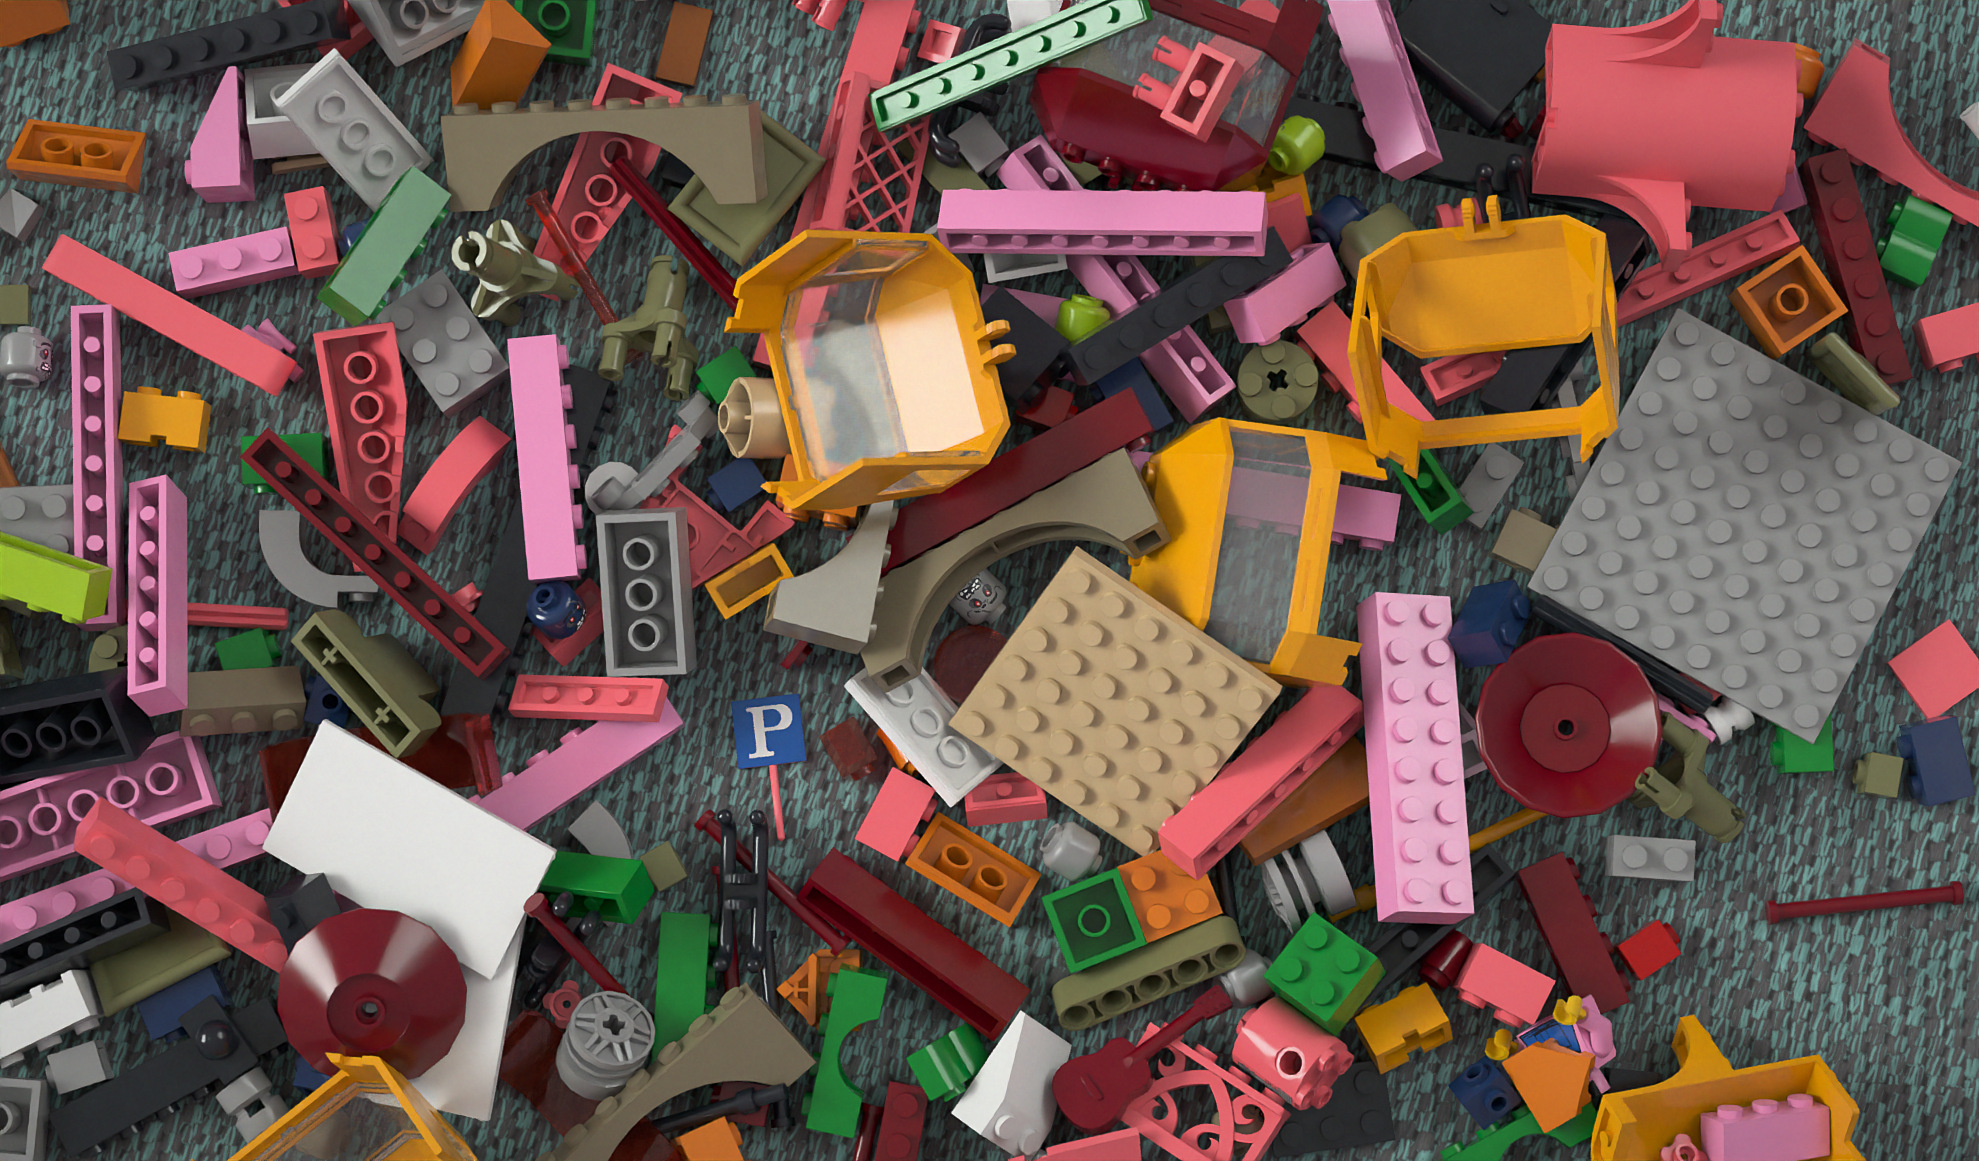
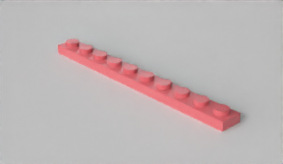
(1647, 293)

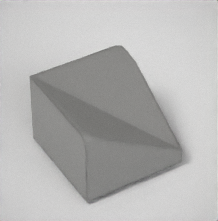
(19, 214)

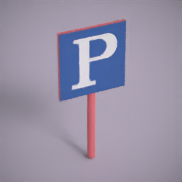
(769, 735)

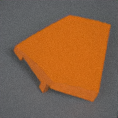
(809, 984)
(1551, 1081)

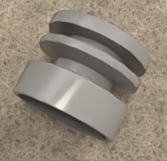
(1307, 880)
(604, 1044)

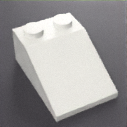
(1013, 1091)

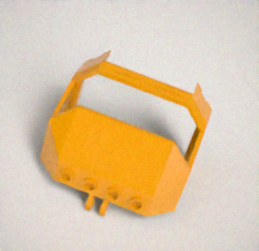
(1478, 294)

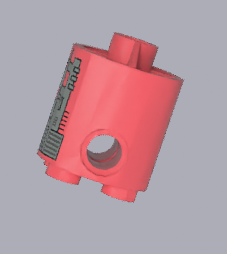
(1290, 1053)

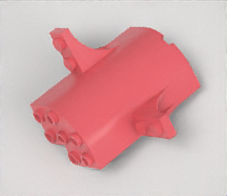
(1668, 120)

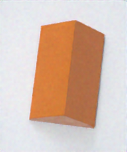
(497, 57)
(78, 156)
(973, 869)

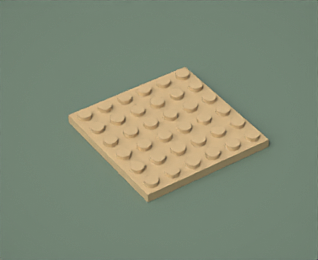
(1113, 702)

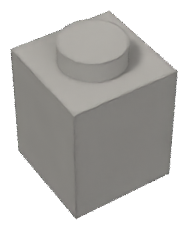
(980, 146)
(79, 1067)

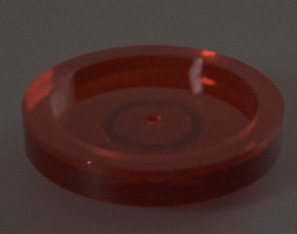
(959, 655)

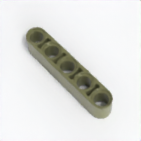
(1148, 973)

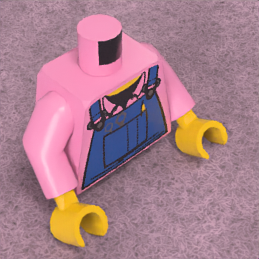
(1575, 1027)

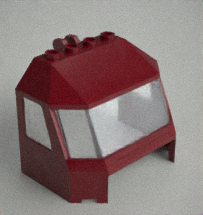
(1094, 118)

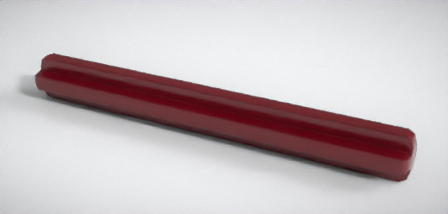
(675, 230)

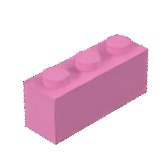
(234, 263)
(1286, 295)
(1767, 1130)

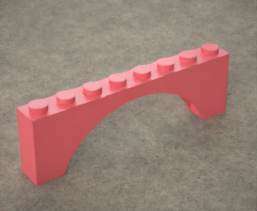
(1860, 116)

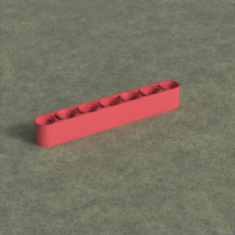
(169, 315)

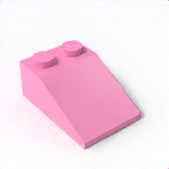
(222, 152)

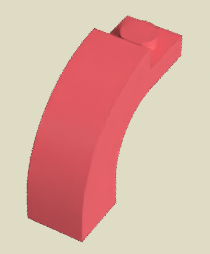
(449, 482)

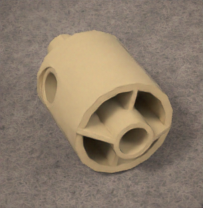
(754, 419)

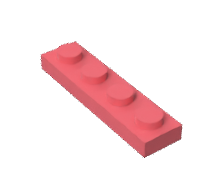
(588, 698)

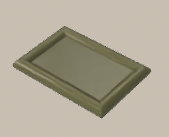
(743, 227)
(1852, 374)
(156, 963)

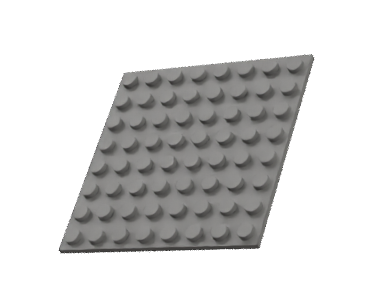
(1744, 525)

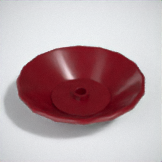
(1610, 714)
(379, 961)

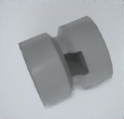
(245, 1093)

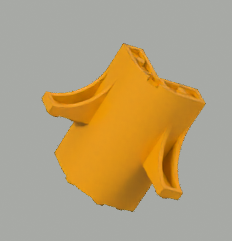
(1646, 1119)

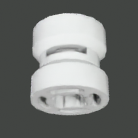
(1727, 717)

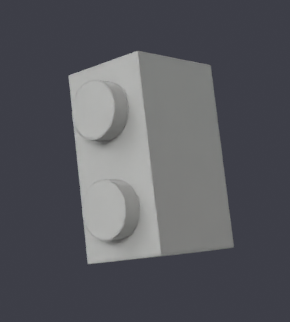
(1650, 858)

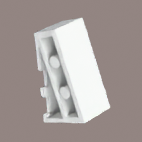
(47, 1014)

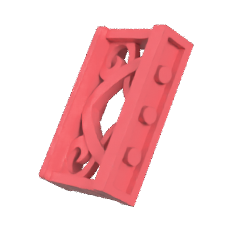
(1161, 1132)

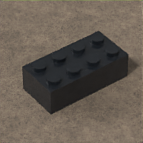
(70, 725)

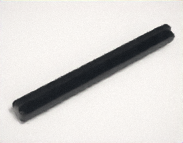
(1657, 674)

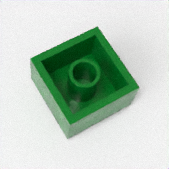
(566, 25)
(1093, 920)
(1324, 974)

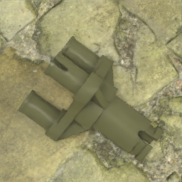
(507, 271)
(655, 329)
(1682, 785)

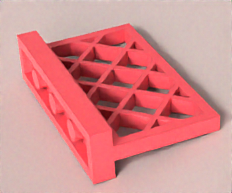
(841, 155)

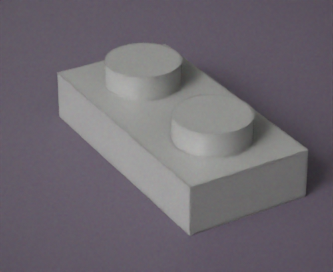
(1489, 482)

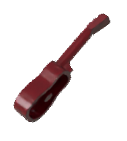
(1100, 1086)

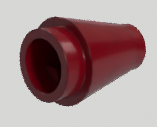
(1445, 961)

